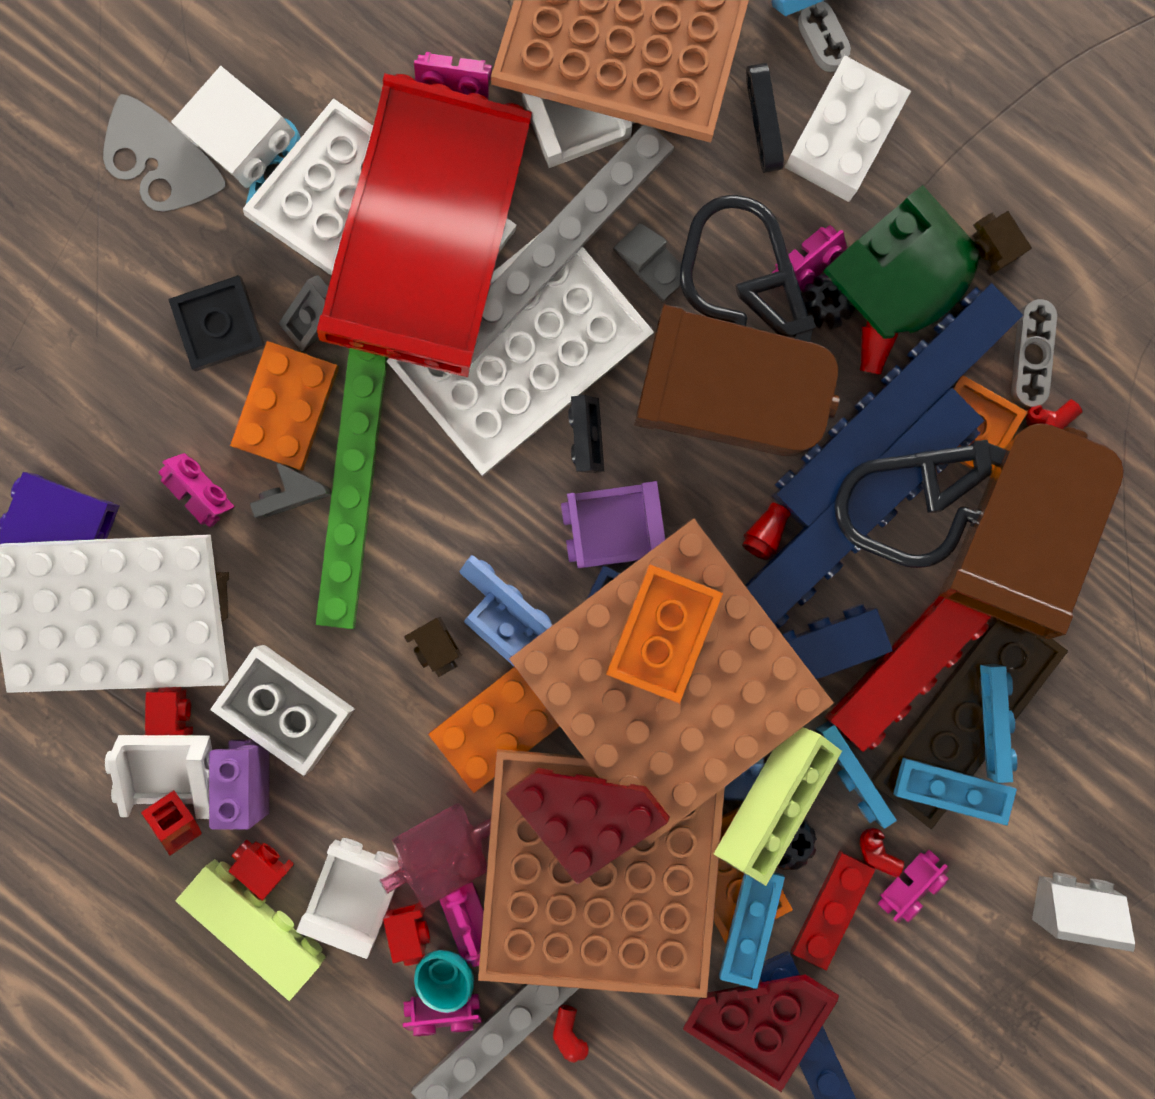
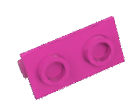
(466, 78)
(822, 250)
(184, 476)
(907, 899)
(465, 920)
(426, 1020)

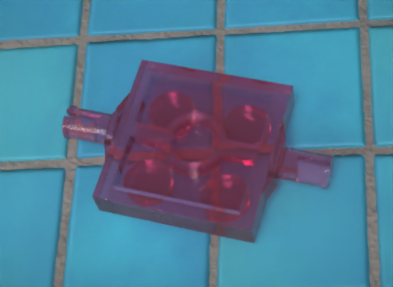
(439, 855)

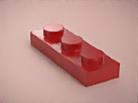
(832, 910)

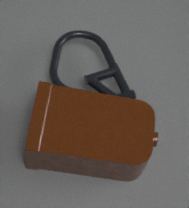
(733, 380)
(1030, 531)

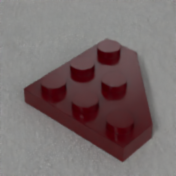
(586, 818)
(764, 1026)

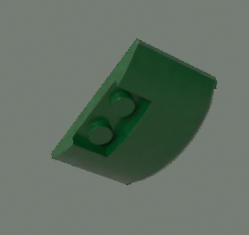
(907, 267)

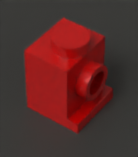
(167, 712)
(171, 822)
(258, 867)
(406, 934)

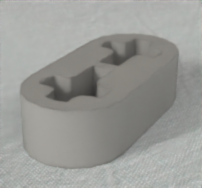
(831, 32)

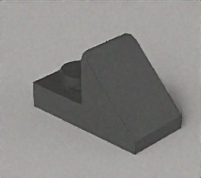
(650, 260)
(304, 313)
(298, 492)

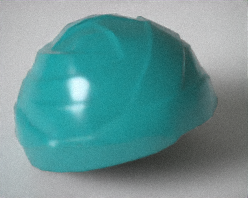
(444, 981)

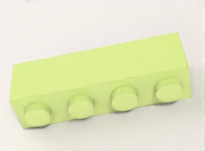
(777, 804)
(252, 929)

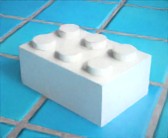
(847, 129)
(282, 709)

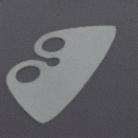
(152, 136)

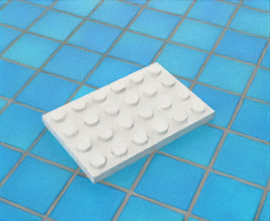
(314, 187)
(531, 370)
(110, 614)

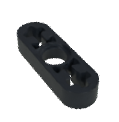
(764, 117)

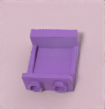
(613, 524)
(238, 785)

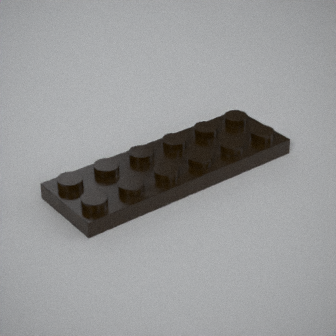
(952, 724)

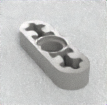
(1027, 326)

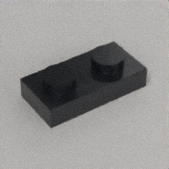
(586, 425)

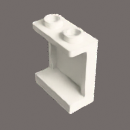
(234, 127)
(571, 131)
(154, 765)
(349, 898)

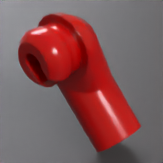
(1060, 418)
(875, 854)
(564, 1037)

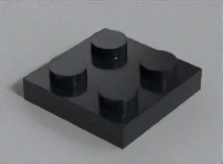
(216, 323)

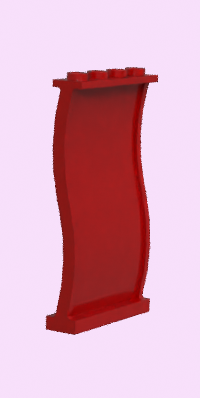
(425, 225)

